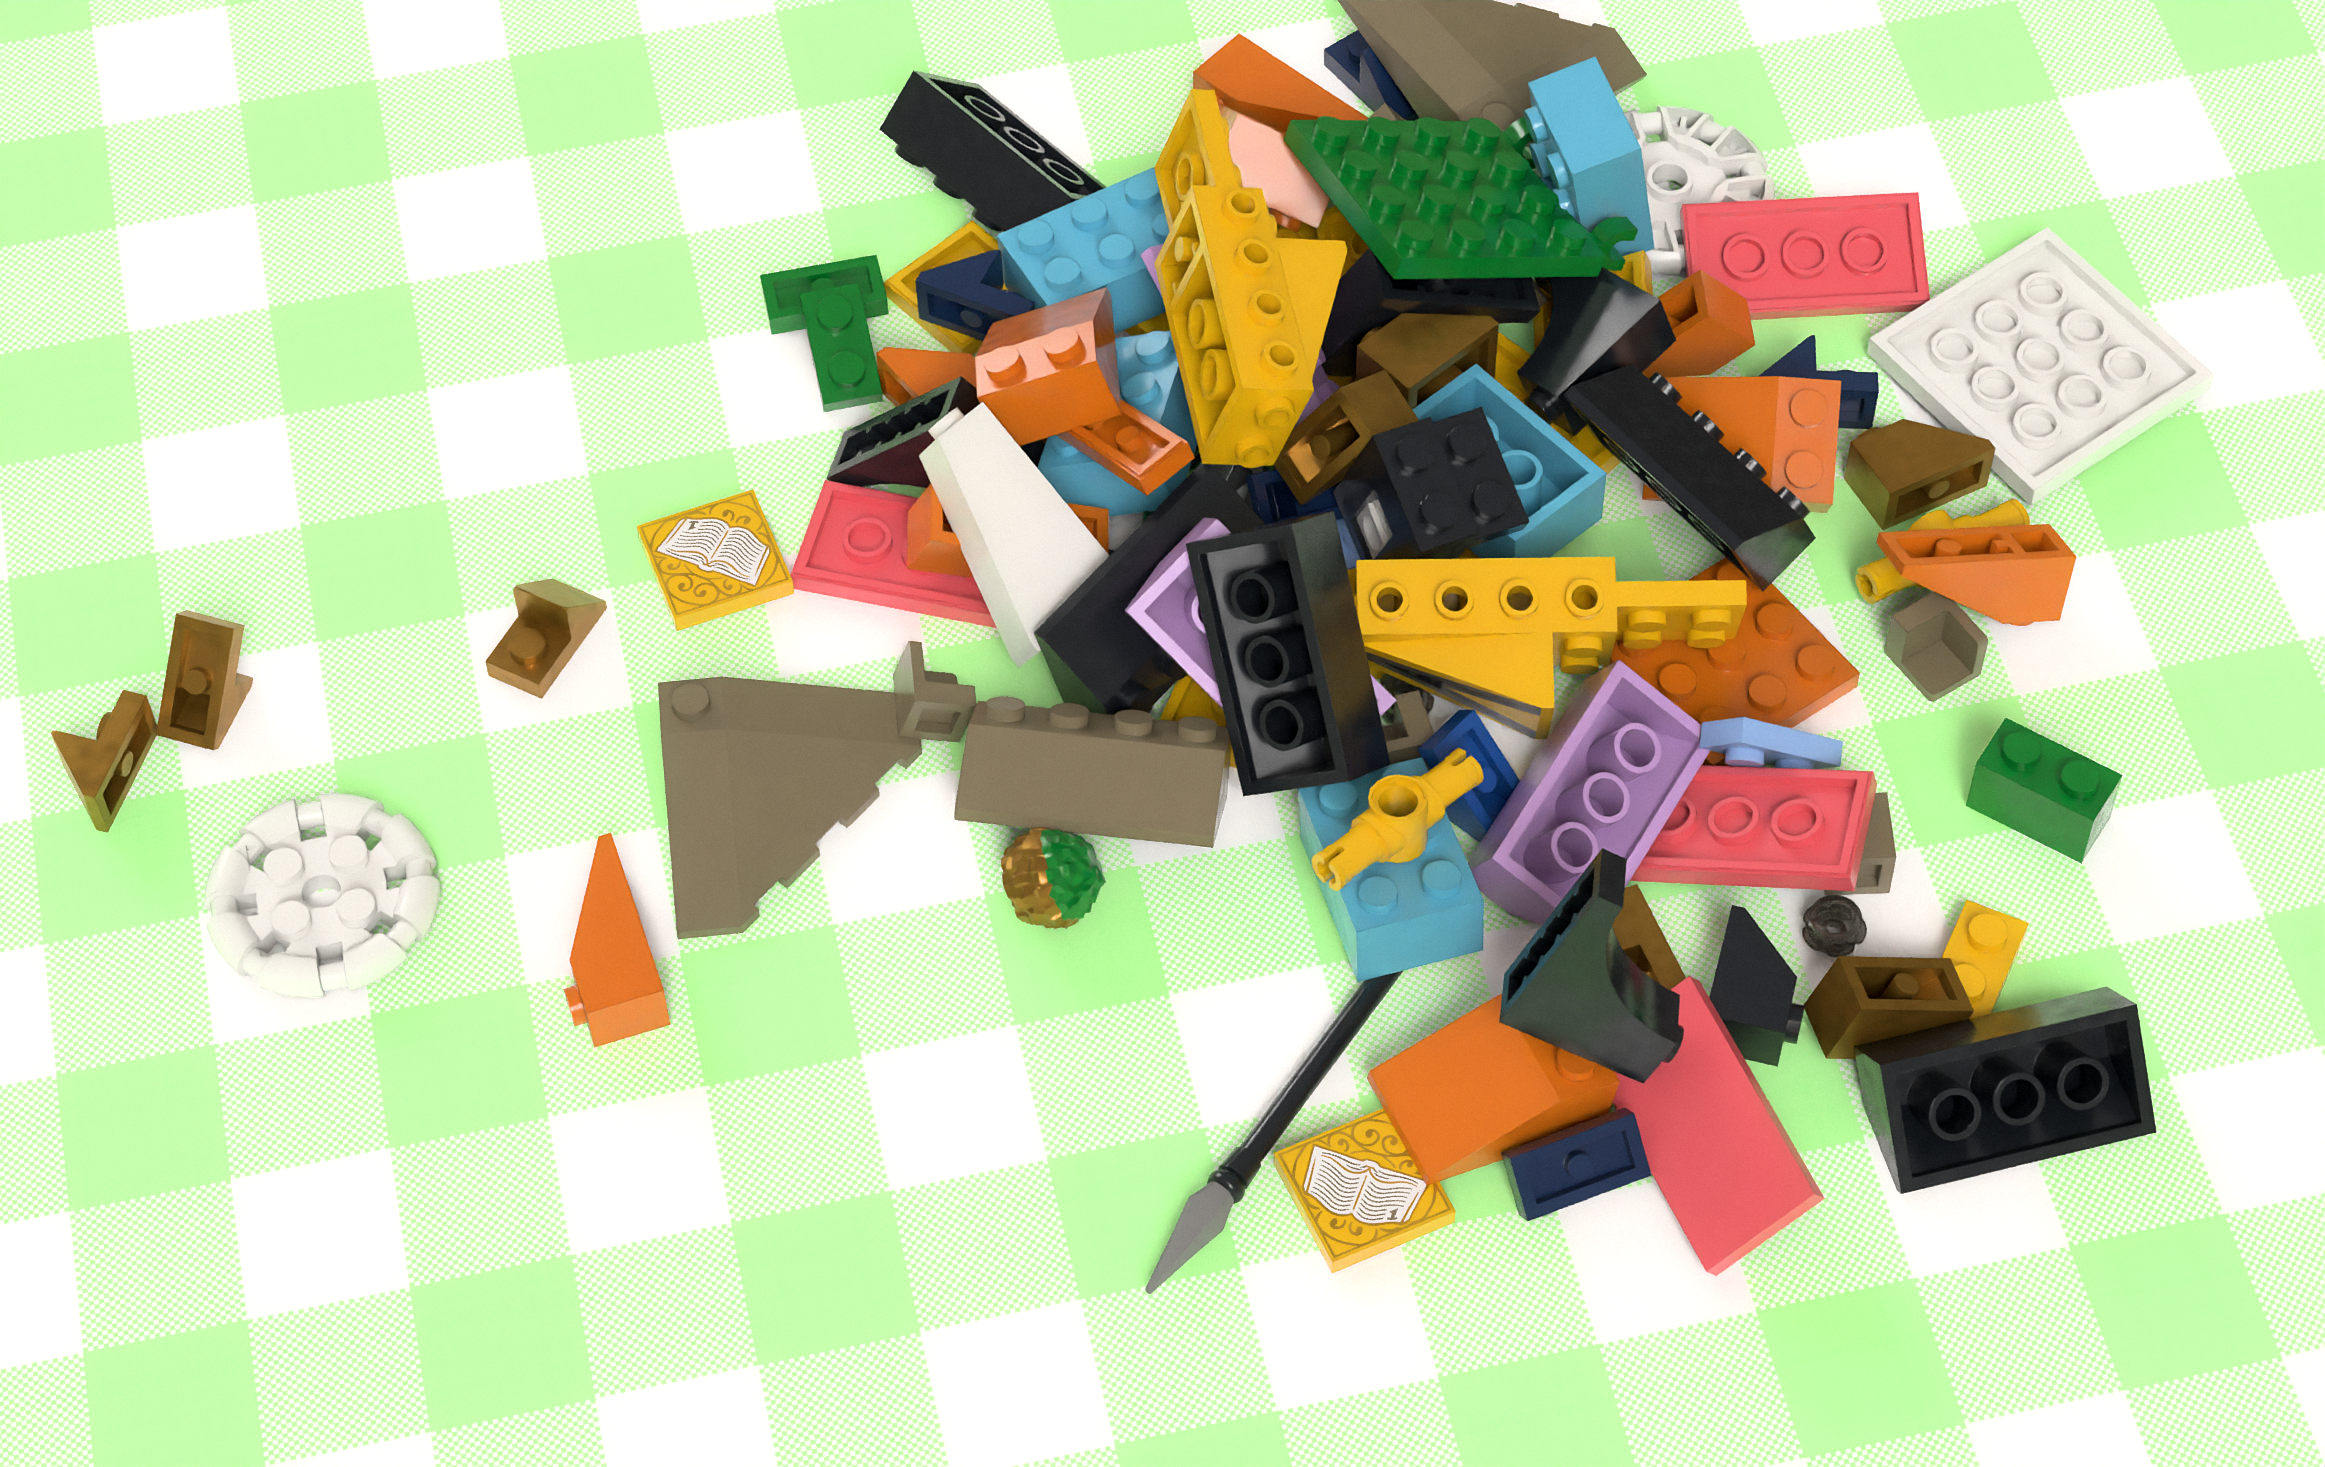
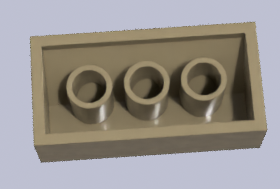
(1094, 772)

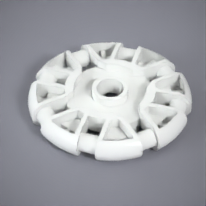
(1697, 168)
(299, 869)

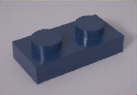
(1576, 1164)

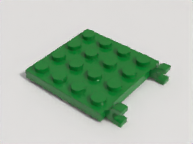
(1451, 199)

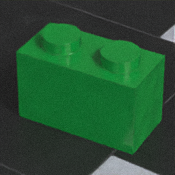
(2043, 790)

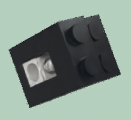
(1429, 491)

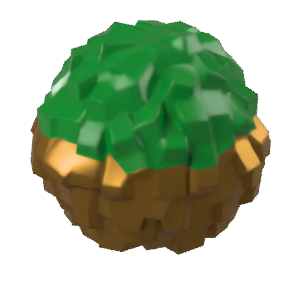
(1051, 877)

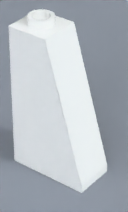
(1010, 524)

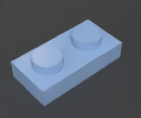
(1757, 743)

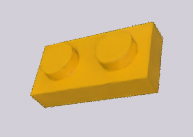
(1984, 952)

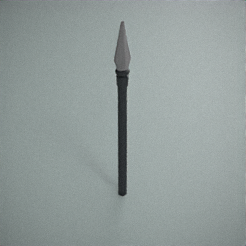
(1209, 1208)

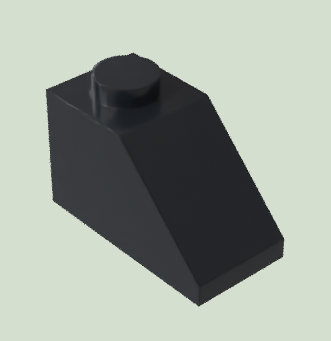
(1755, 991)

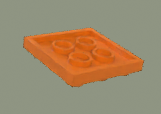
(1770, 672)

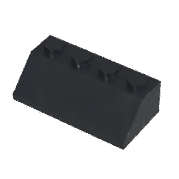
(983, 151)
(1693, 472)
(1090, 640)
(1288, 655)
(2007, 1088)

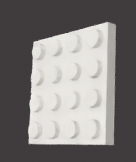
(2040, 364)

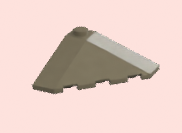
(1480, 54)
(759, 781)

